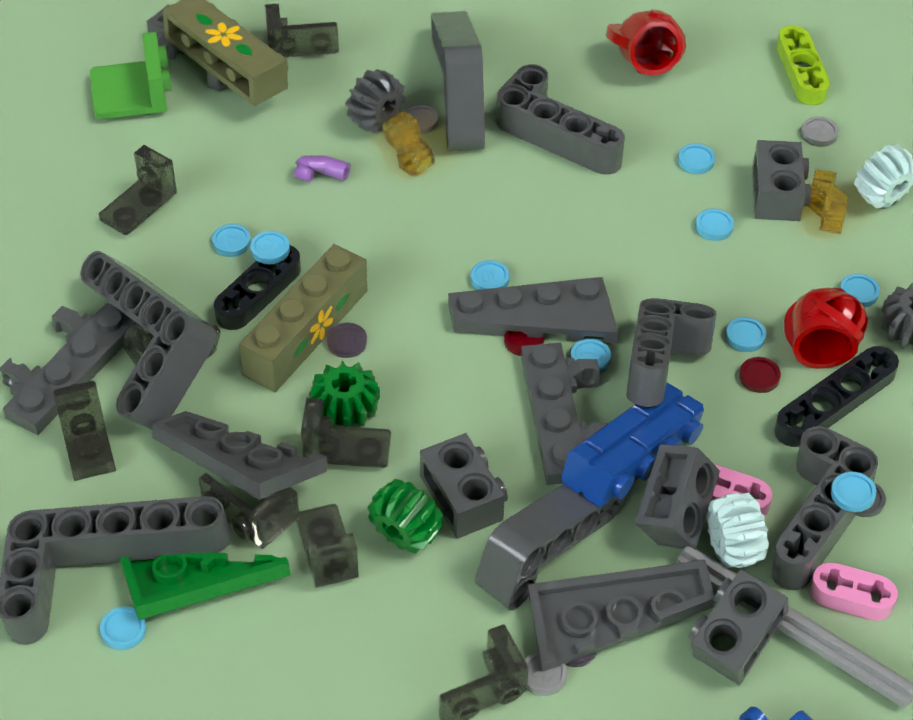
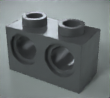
(780, 180)
(457, 474)
(677, 496)
(748, 630)

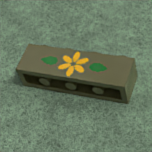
(226, 50)
(303, 317)

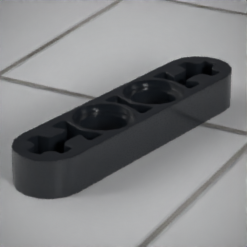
(834, 393)

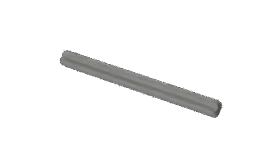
(819, 640)

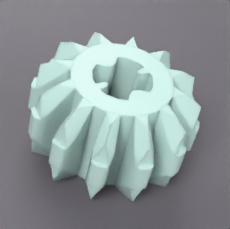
(885, 176)
(737, 530)

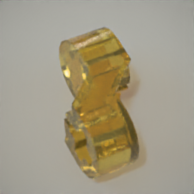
(413, 152)
(828, 201)

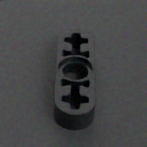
(255, 301)

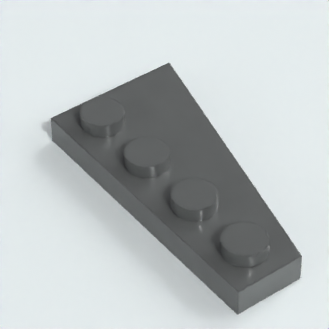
(558, 307)
(237, 455)
(609, 608)

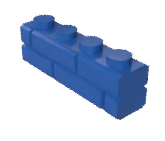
(628, 445)

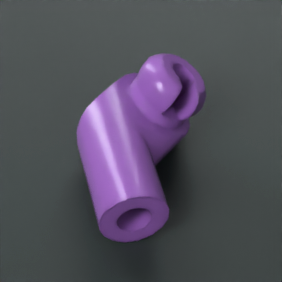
(322, 164)

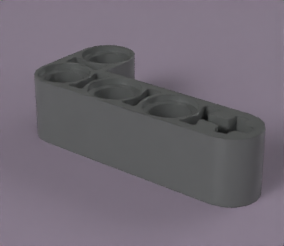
(558, 128)
(661, 329)
(819, 521)
(535, 538)

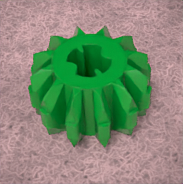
(346, 393)
(405, 515)

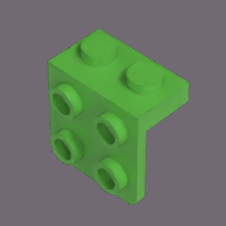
(132, 86)

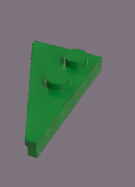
(194, 577)

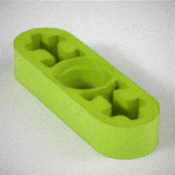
(817, 90)

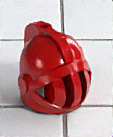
(647, 41)
(825, 327)

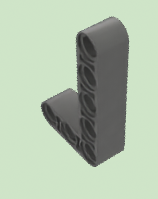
(462, 67)
(175, 351)
(91, 535)

